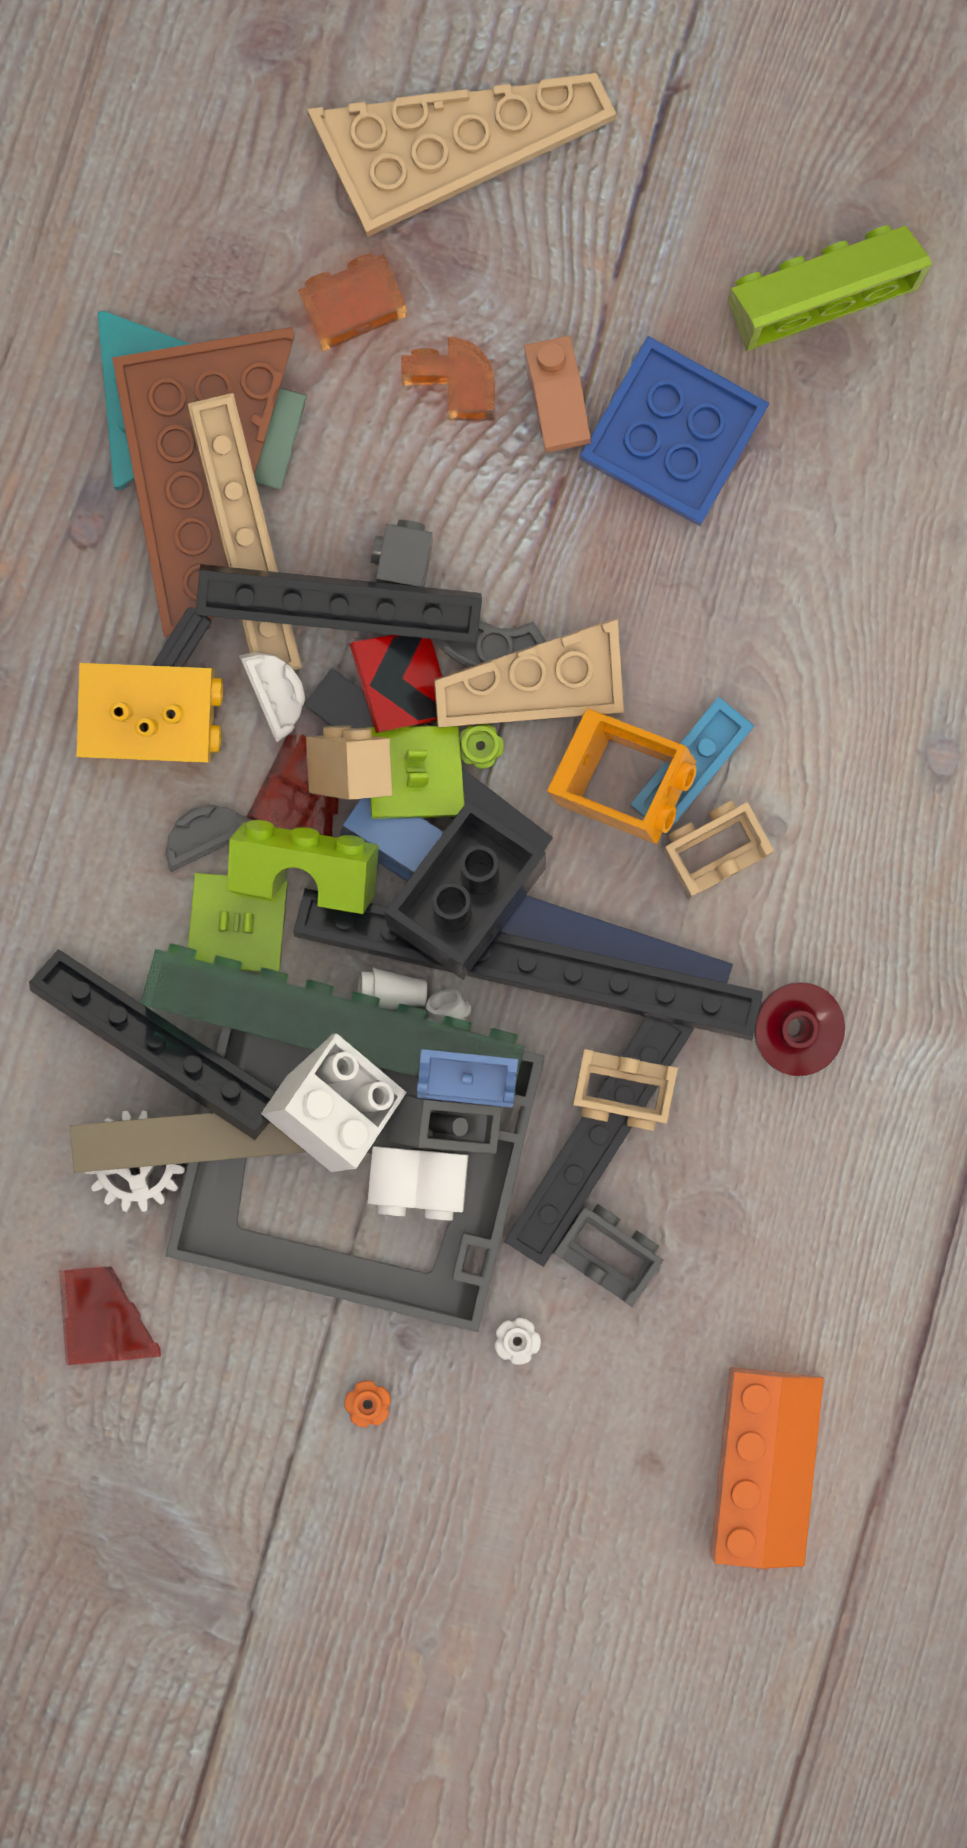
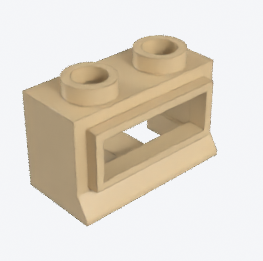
(726, 866)
(630, 1070)

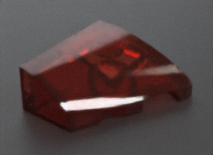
(286, 796)
(100, 1319)

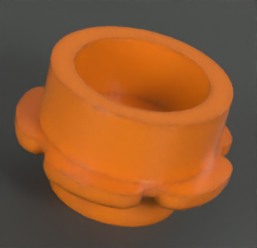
(367, 1391)

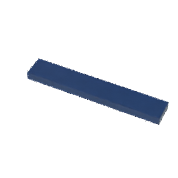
(574, 930)

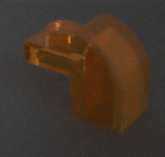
(464, 370)

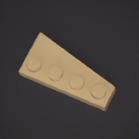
(538, 681)

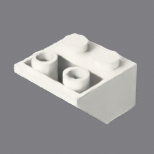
(334, 1104)

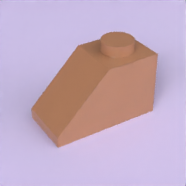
(557, 393)

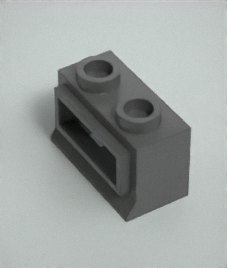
(599, 1271)

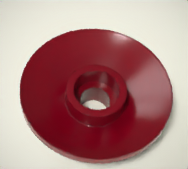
(819, 1033)

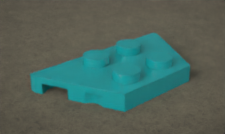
(117, 339)

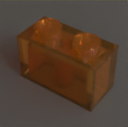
(352, 301)

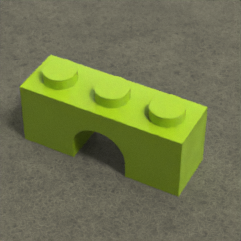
(340, 866)

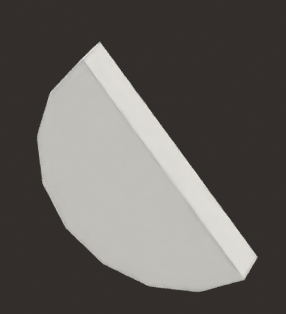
(276, 689)

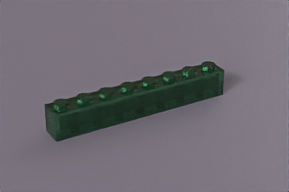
(309, 1014)

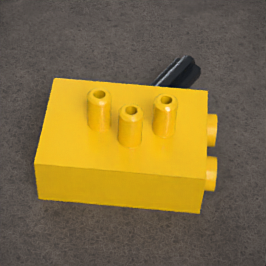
(152, 709)

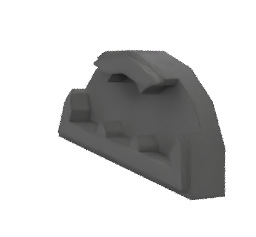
(200, 833)

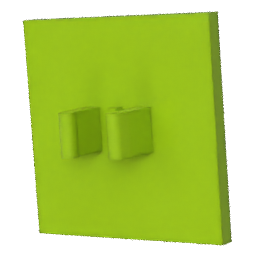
(423, 774)
(236, 924)

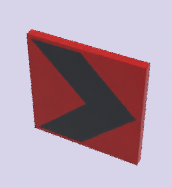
(397, 680)

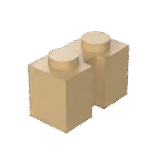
(349, 763)

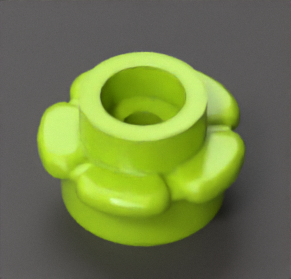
(481, 733)

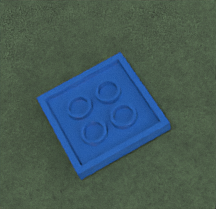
(674, 431)

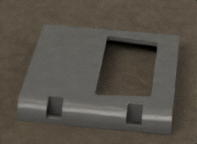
(210, 1200)

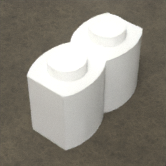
(417, 1180)

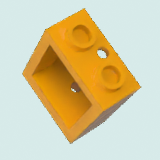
(584, 755)

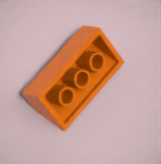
(766, 1469)

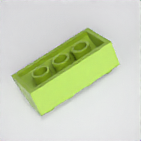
(827, 286)

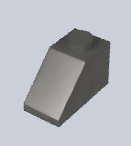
(445, 1125)

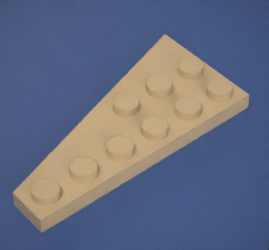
(437, 145)

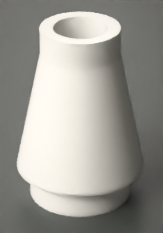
(393, 988)

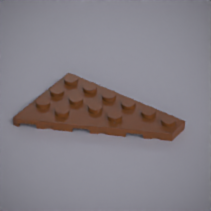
(164, 453)

